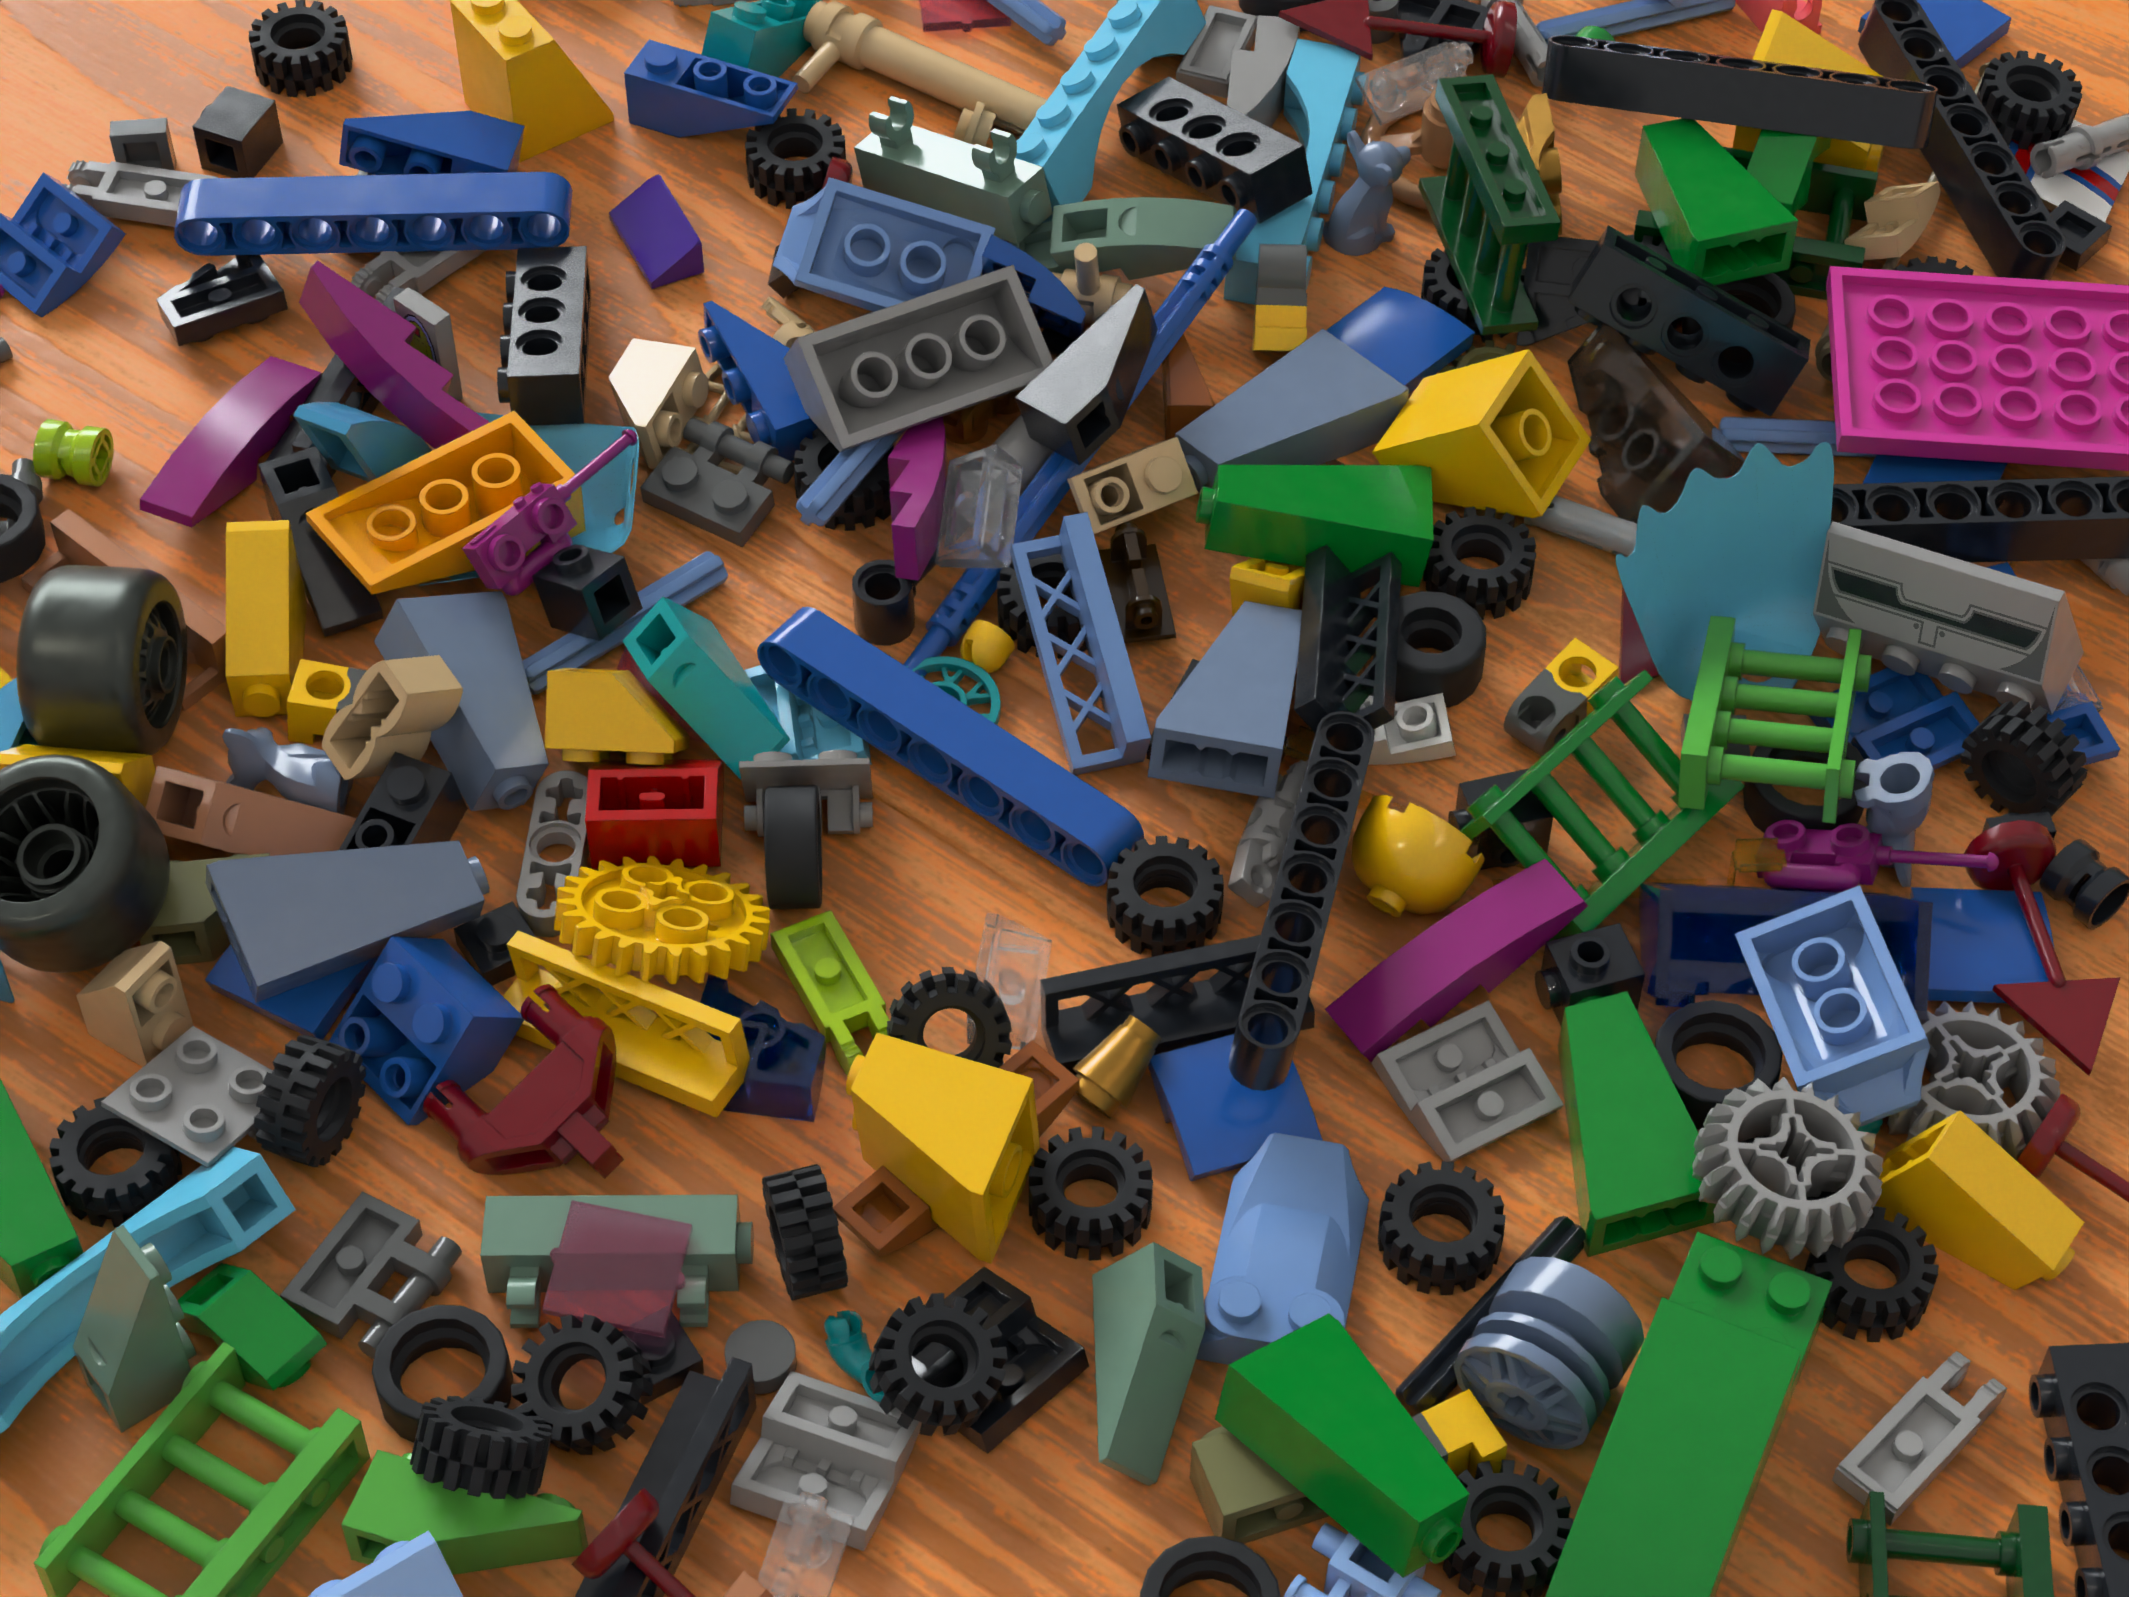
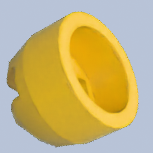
(986, 646)

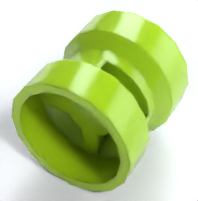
(71, 452)

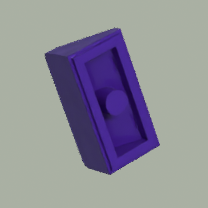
(658, 234)

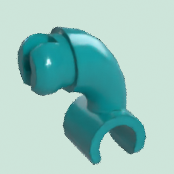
(850, 1348)

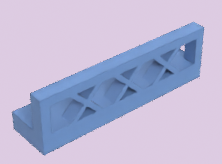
(1103, 640)

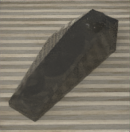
(1642, 427)

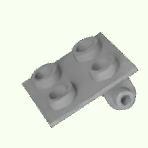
(837, 773)
(194, 1096)

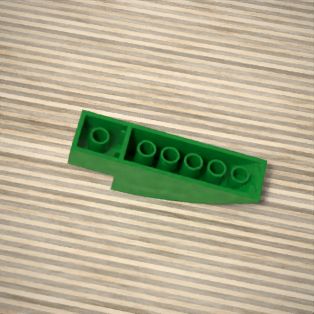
(1693, 1428)

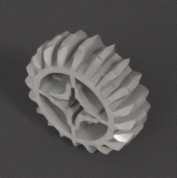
(1969, 1067)
(1767, 1181)

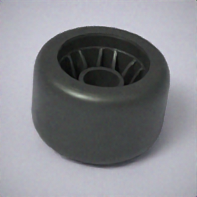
(102, 659)
(76, 864)

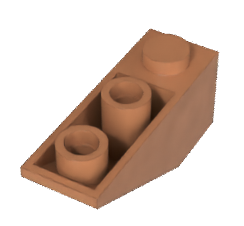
(240, 818)

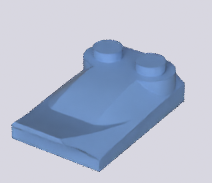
(877, 247)
(1839, 1005)
(1284, 1246)

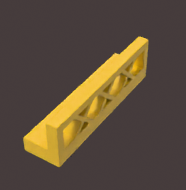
(657, 1053)

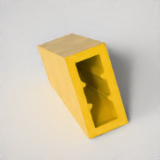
(262, 616)
(1978, 1203)

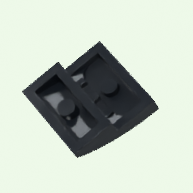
(1037, 1364)

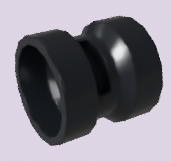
(2085, 883)

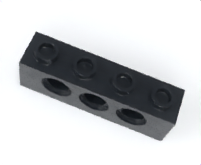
(1214, 148)
(1674, 293)
(546, 336)
(2093, 1387)

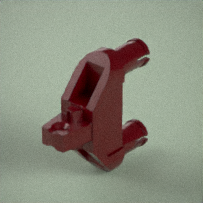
(551, 1110)

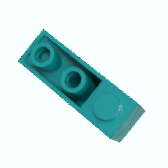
(759, 34)
(704, 683)

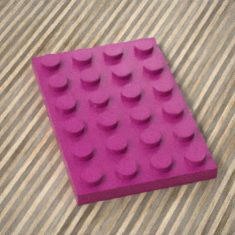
(1980, 367)

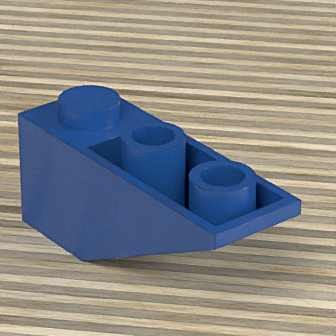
(699, 94)
(431, 144)
(757, 379)

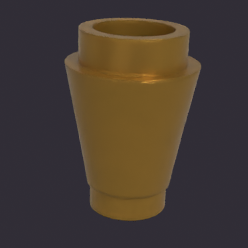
(1116, 1066)

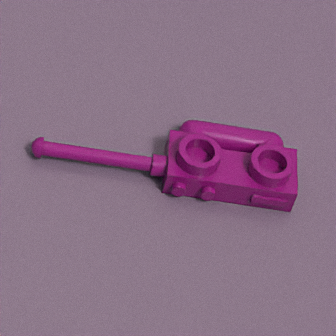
(539, 516)
(1847, 857)

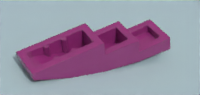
(378, 352)
(225, 445)
(917, 496)
(1455, 955)

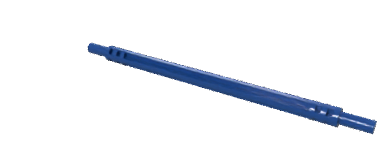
(1051, 482)

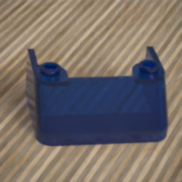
(1694, 950)

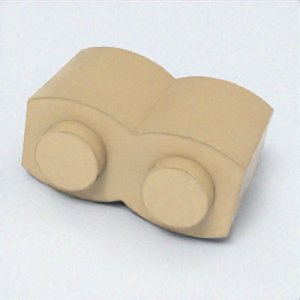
(391, 713)

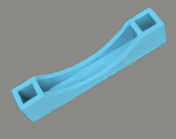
(1321, 111)
(1070, 122)
(190, 1225)

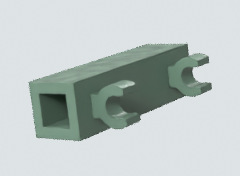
(953, 174)
(526, 1228)

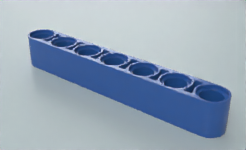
(373, 213)
(949, 745)

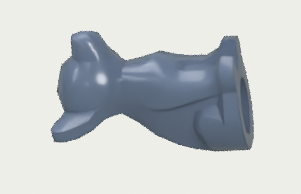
(1361, 214)
(294, 769)
(1896, 801)

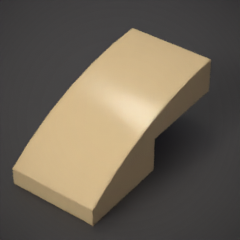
(1895, 219)

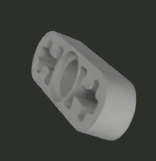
(547, 830)

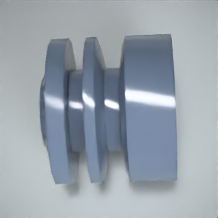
(1550, 1352)

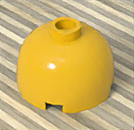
(1411, 859)

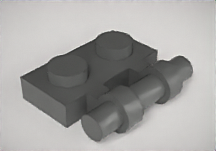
(711, 496)
(356, 1262)

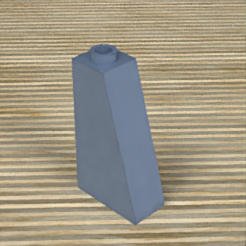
(1296, 412)
(1234, 707)
(495, 733)
(334, 909)

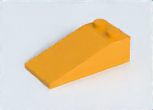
(422, 514)

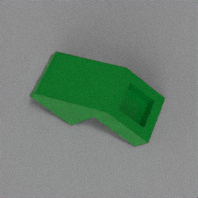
(1785, 165)
(245, 1313)

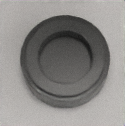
(768, 1349)

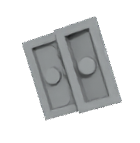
(1466, 1083)
(826, 1445)

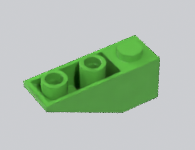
(468, 1529)

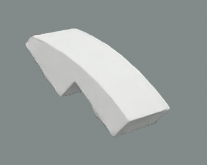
(1415, 734)

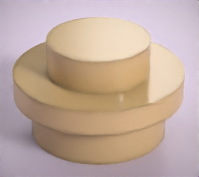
(975, 125)

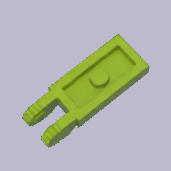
(831, 982)

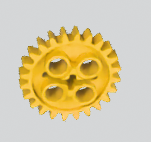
(661, 919)

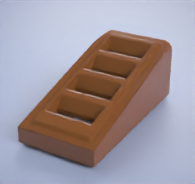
(1183, 389)

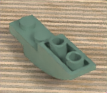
(1129, 233)

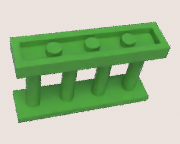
(1720, 693)
(278, 1511)

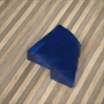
(784, 1058)

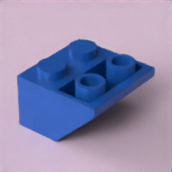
(425, 1022)

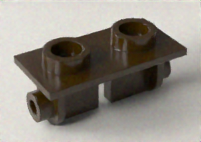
(1137, 586)

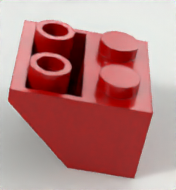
(656, 811)

